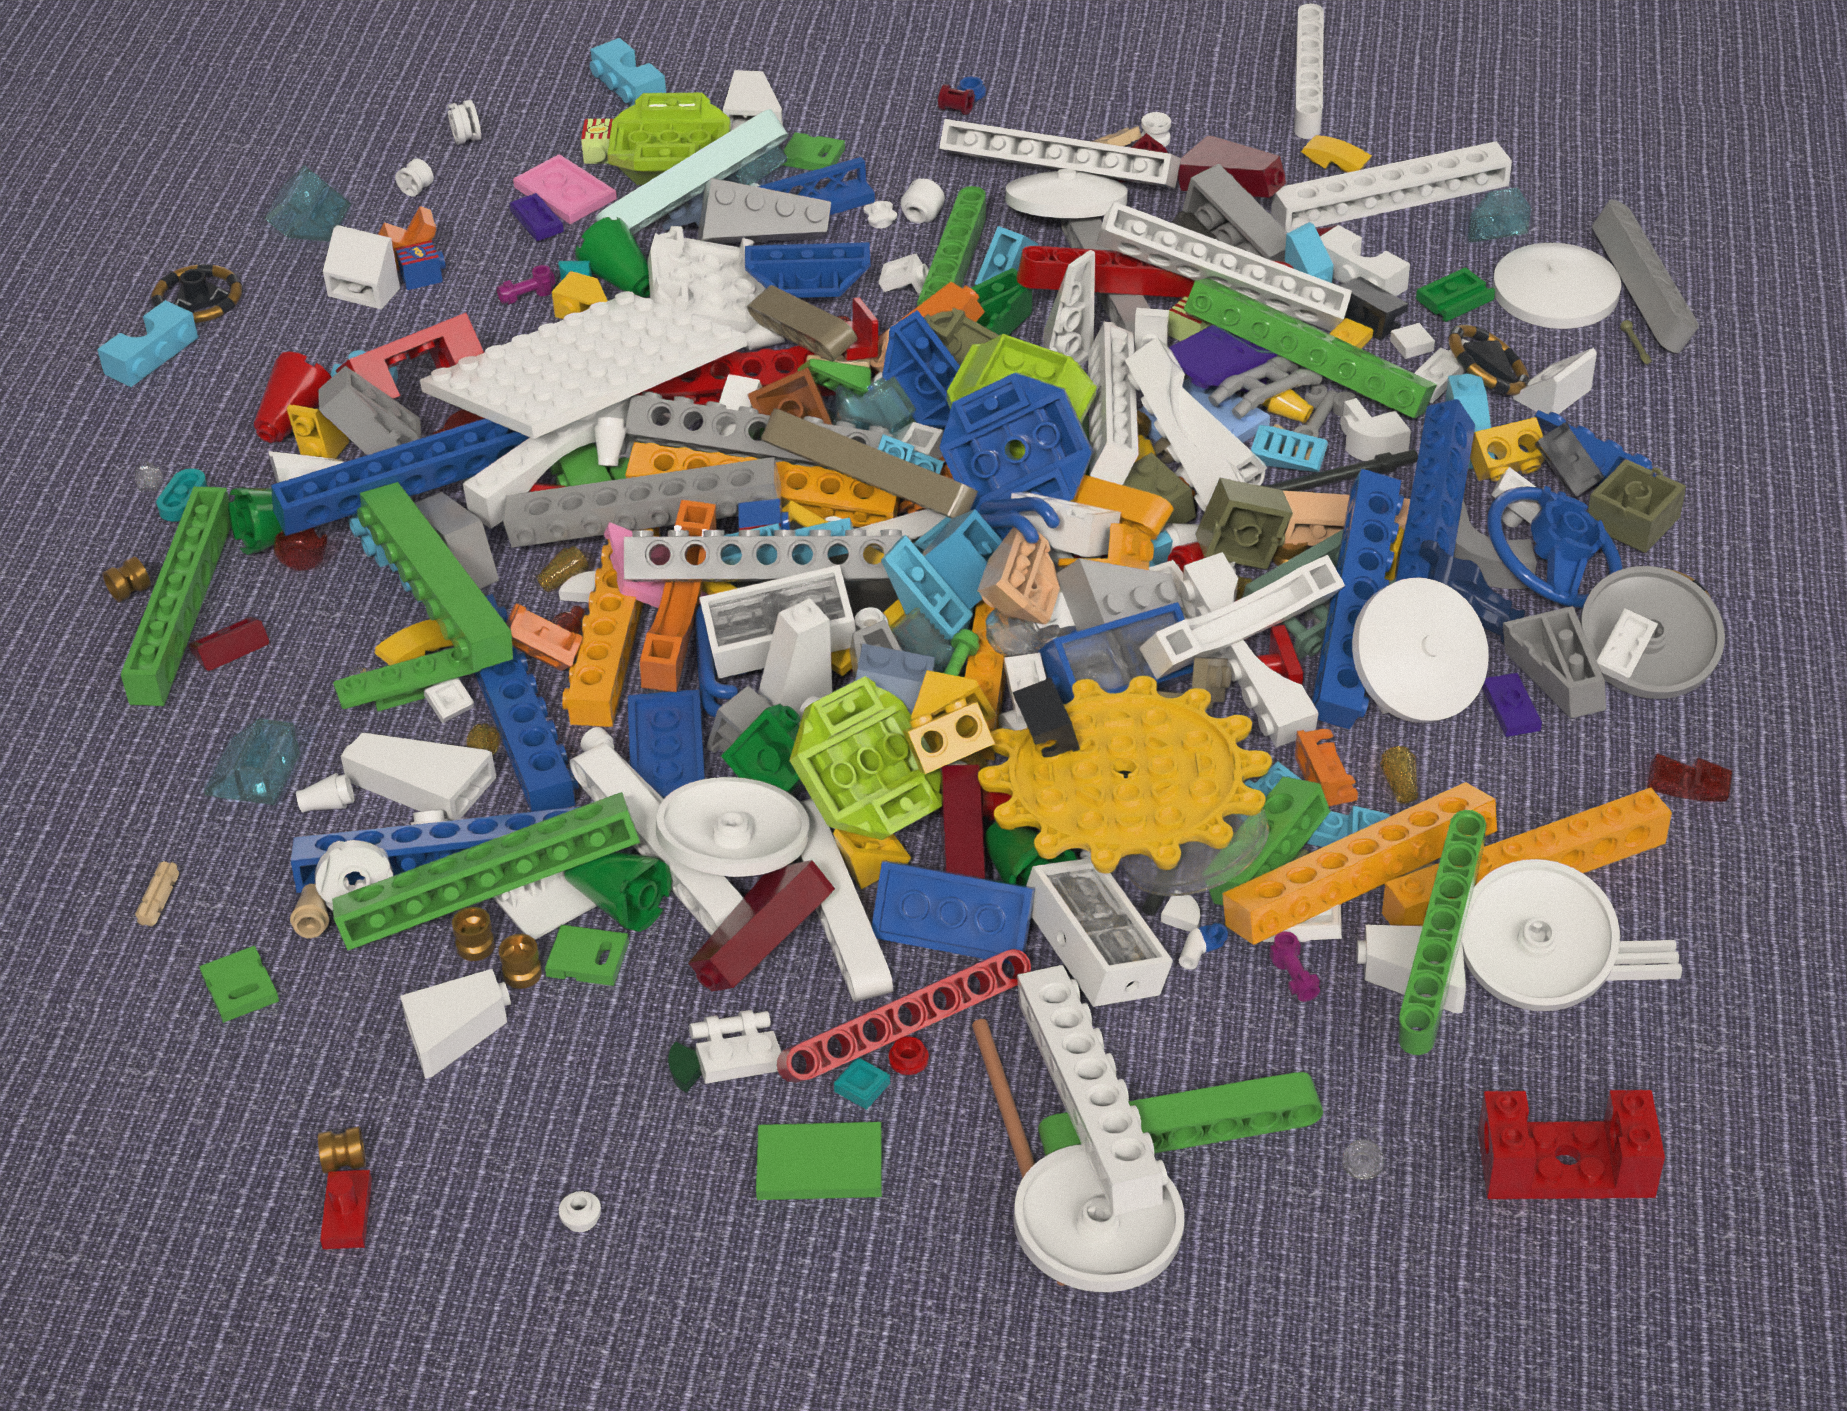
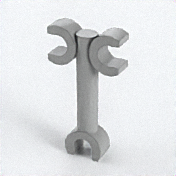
(1323, 403)

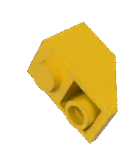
(576, 294)
(316, 433)

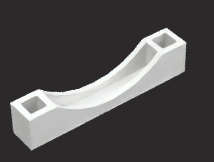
(1161, 381)
(527, 462)
(1209, 633)
(1278, 702)

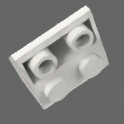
(360, 268)

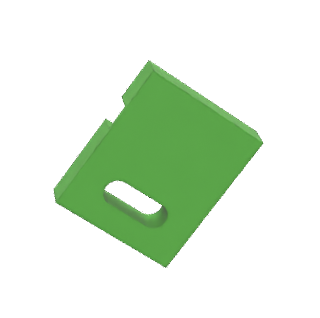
(808, 151)
(579, 951)
(239, 984)

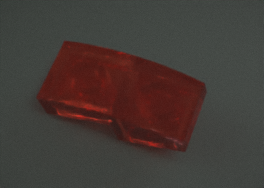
(1700, 782)

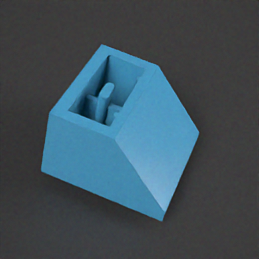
(962, 554)

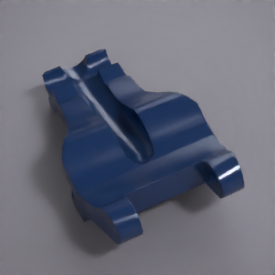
(1469, 582)

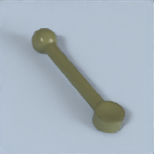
(1626, 326)

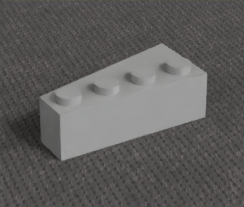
(759, 214)

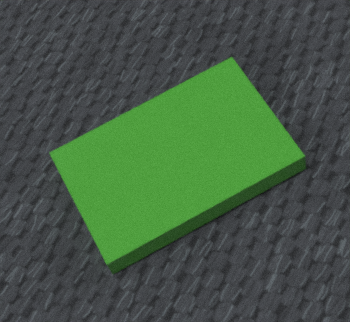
(819, 1161)

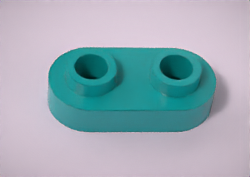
(175, 496)

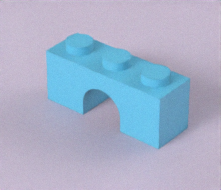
(616, 67)
(133, 358)

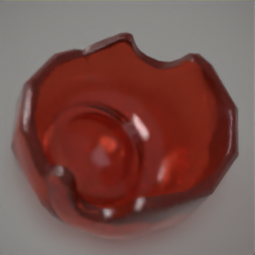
(301, 549)

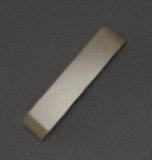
(802, 323)

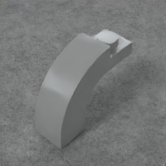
(1479, 549)

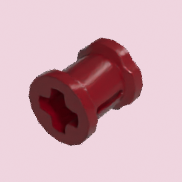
(956, 99)

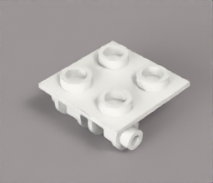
(544, 905)

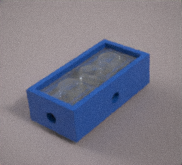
(1110, 653)

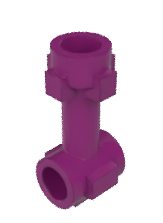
(542, 283)
(1284, 956)

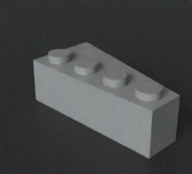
(1234, 214)

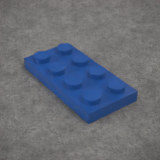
(666, 739)
(951, 911)

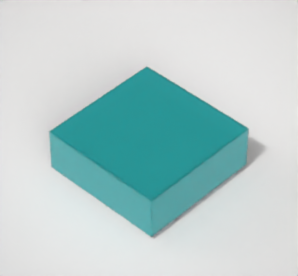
(862, 1083)

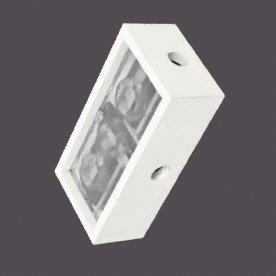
(744, 618)
(1097, 932)

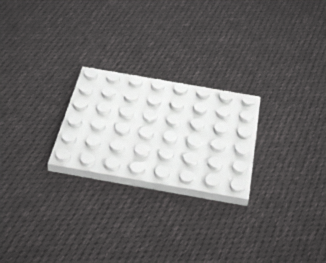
(581, 364)

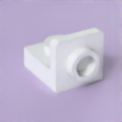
(903, 272)

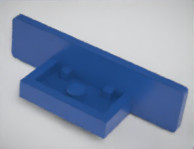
(1605, 455)

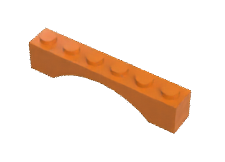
(671, 630)

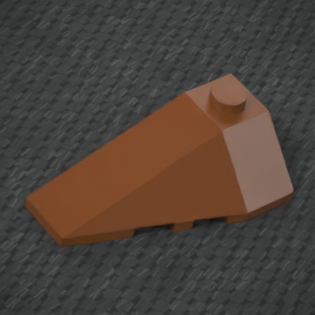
(793, 394)

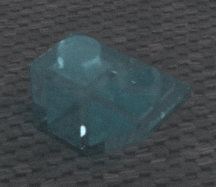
(1499, 215)

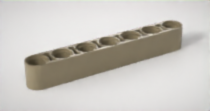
(868, 465)

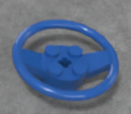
(1563, 536)

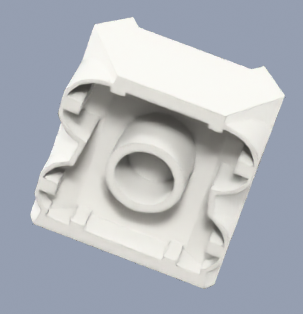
(293, 465)

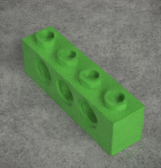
(1293, 814)

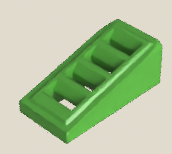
(834, 374)

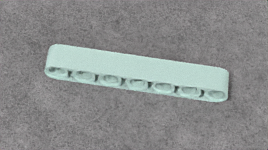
(692, 174)

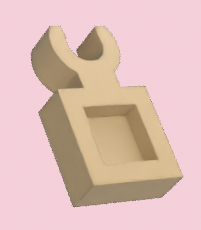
(1121, 138)

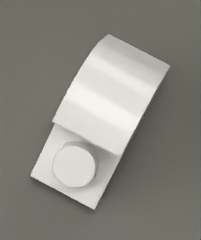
(1373, 435)

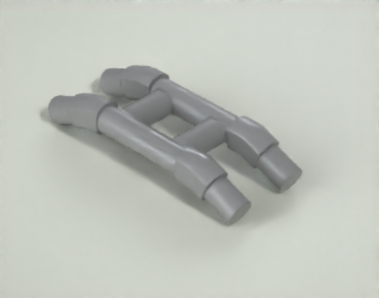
(1259, 392)

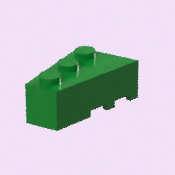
(1004, 302)

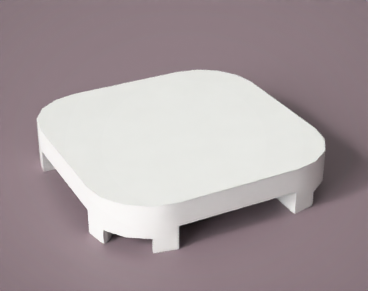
(703, 278)

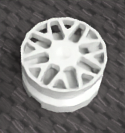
(463, 120)

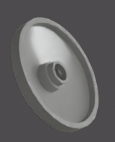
(1684, 642)

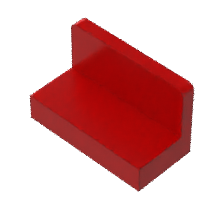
(866, 329)

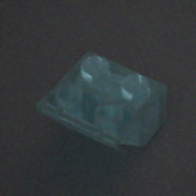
(307, 207)
(882, 406)
(256, 763)

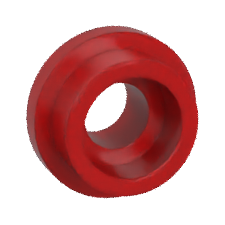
(908, 1056)

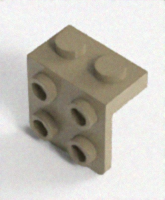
(1208, 674)

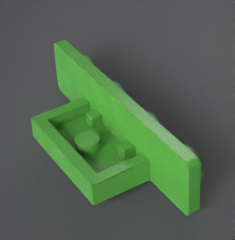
(401, 681)

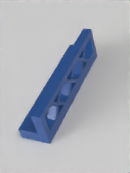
(840, 193)

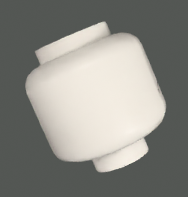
(922, 201)

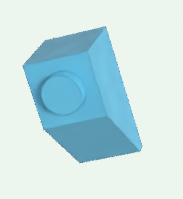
(1003, 253)
(1307, 253)

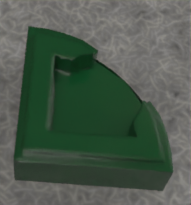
(684, 1066)

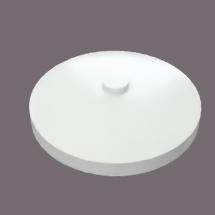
(1065, 194)
(1556, 285)
(1420, 650)
(732, 826)
(1540, 935)
(1076, 1237)

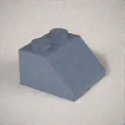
(895, 671)

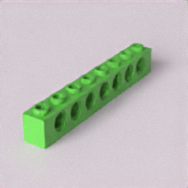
(1310, 347)
(177, 597)
(484, 871)

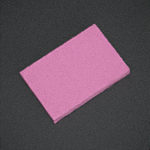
(565, 188)

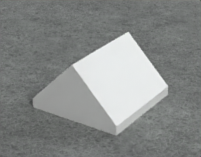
(1559, 384)

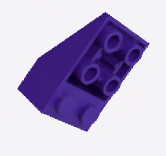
(1218, 354)

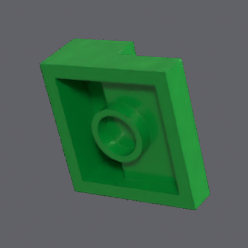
(766, 748)

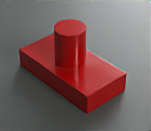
(1282, 655)
(346, 1209)

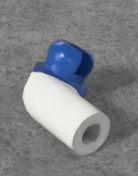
(1202, 941)

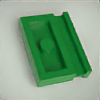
(1455, 294)

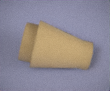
(310, 913)

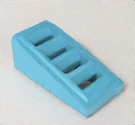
(1268, 443)

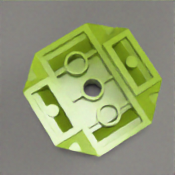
(663, 132)
(1006, 355)
(860, 763)

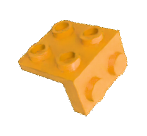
(1126, 548)

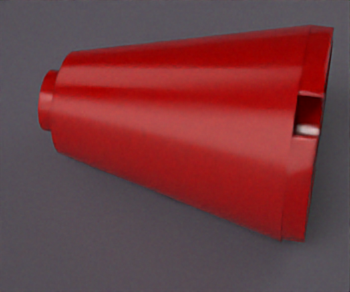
(289, 383)

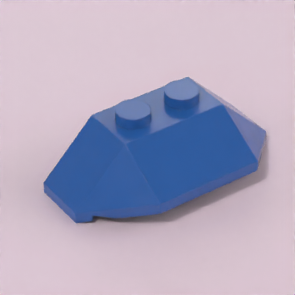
(808, 268)
(921, 368)

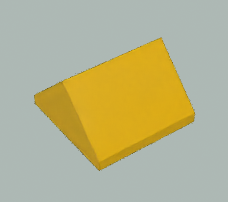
(942, 689)

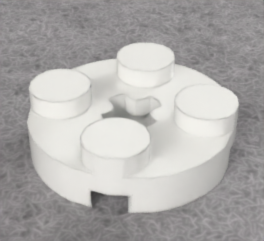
(345, 858)

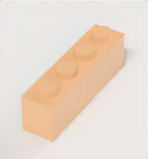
(1321, 516)

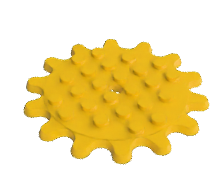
(1178, 788)

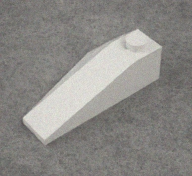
(1072, 315)

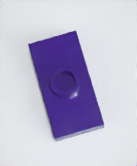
(536, 217)
(1511, 704)

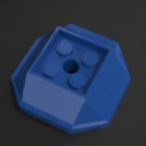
(1023, 410)

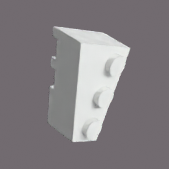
(1081, 529)

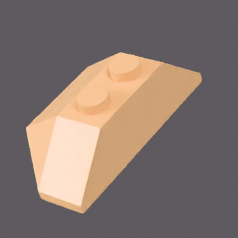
(1021, 579)

